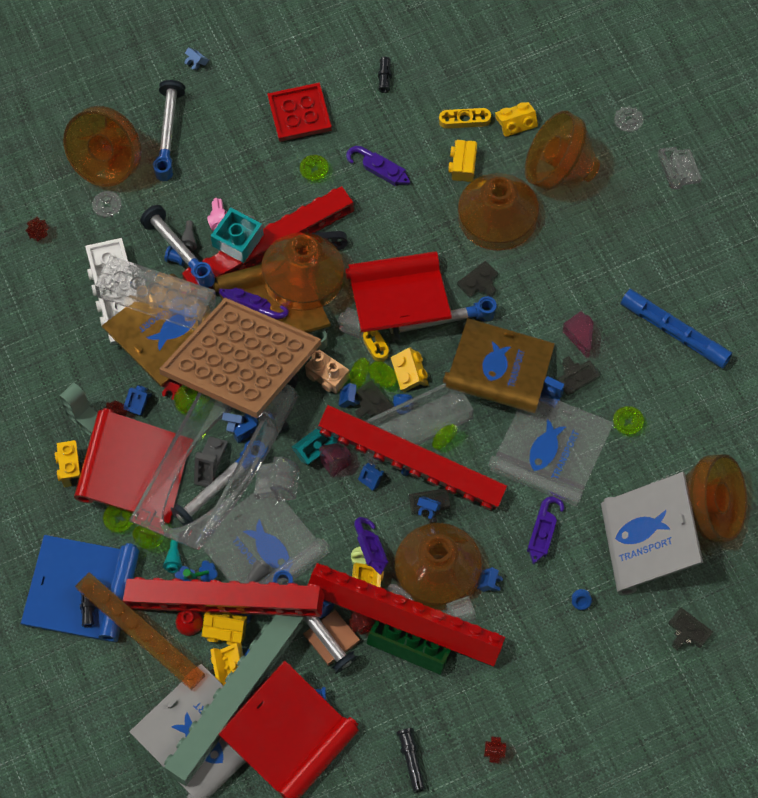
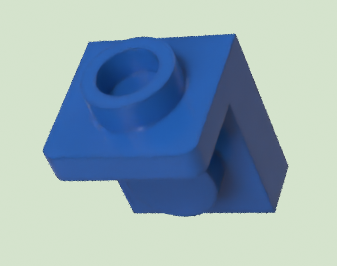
(553, 388)
(137, 399)
(243, 430)

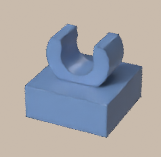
(196, 57)
(232, 420)

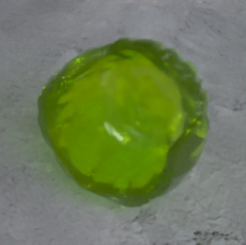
(184, 398)
(146, 538)

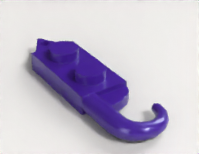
(380, 166)
(253, 301)
(543, 530)
(370, 545)

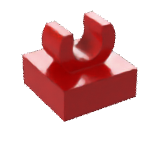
(171, 386)

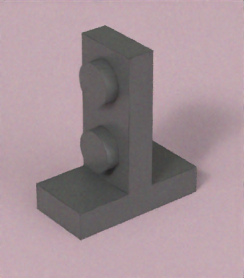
(208, 461)

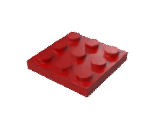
(299, 112)

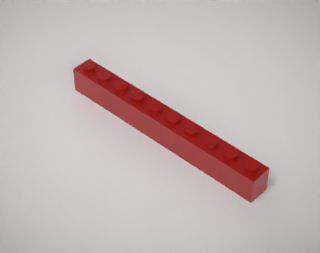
(306, 219)
(411, 457)
(224, 597)
(407, 615)

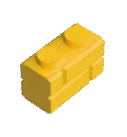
(463, 160)
(224, 627)

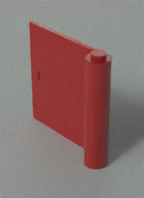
(398, 291)
(123, 461)
(289, 734)

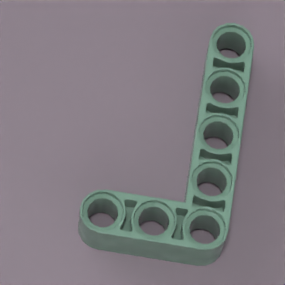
(77, 408)

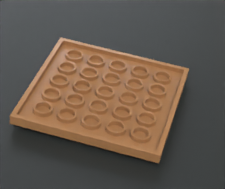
(240, 357)

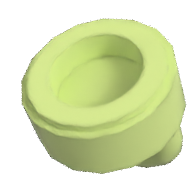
(357, 556)

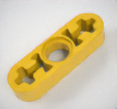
(478, 122)

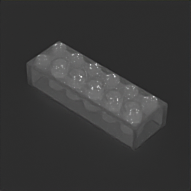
(155, 293)
(423, 416)

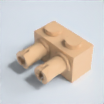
(327, 371)

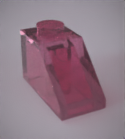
(579, 331)
(334, 458)

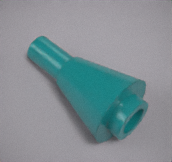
(173, 561)

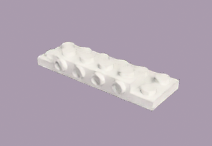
(98, 256)

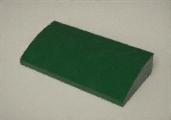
(409, 647)

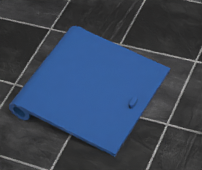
(61, 565)

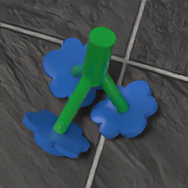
(206, 572)

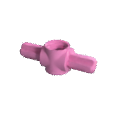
(216, 214)

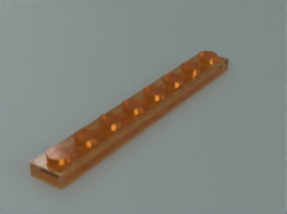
(140, 631)

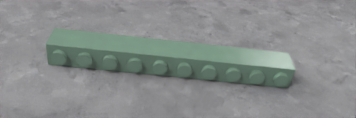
(232, 697)

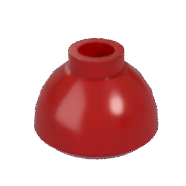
(189, 622)

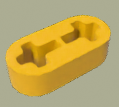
(372, 347)

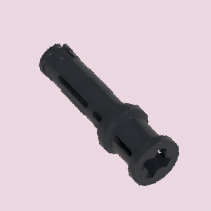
(409, 749)

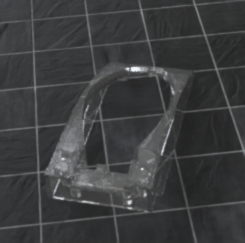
(199, 420)

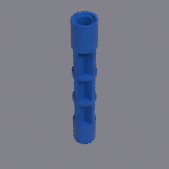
(685, 334)

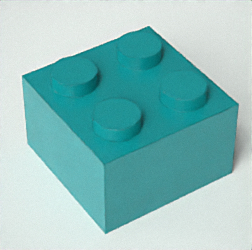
(237, 235)

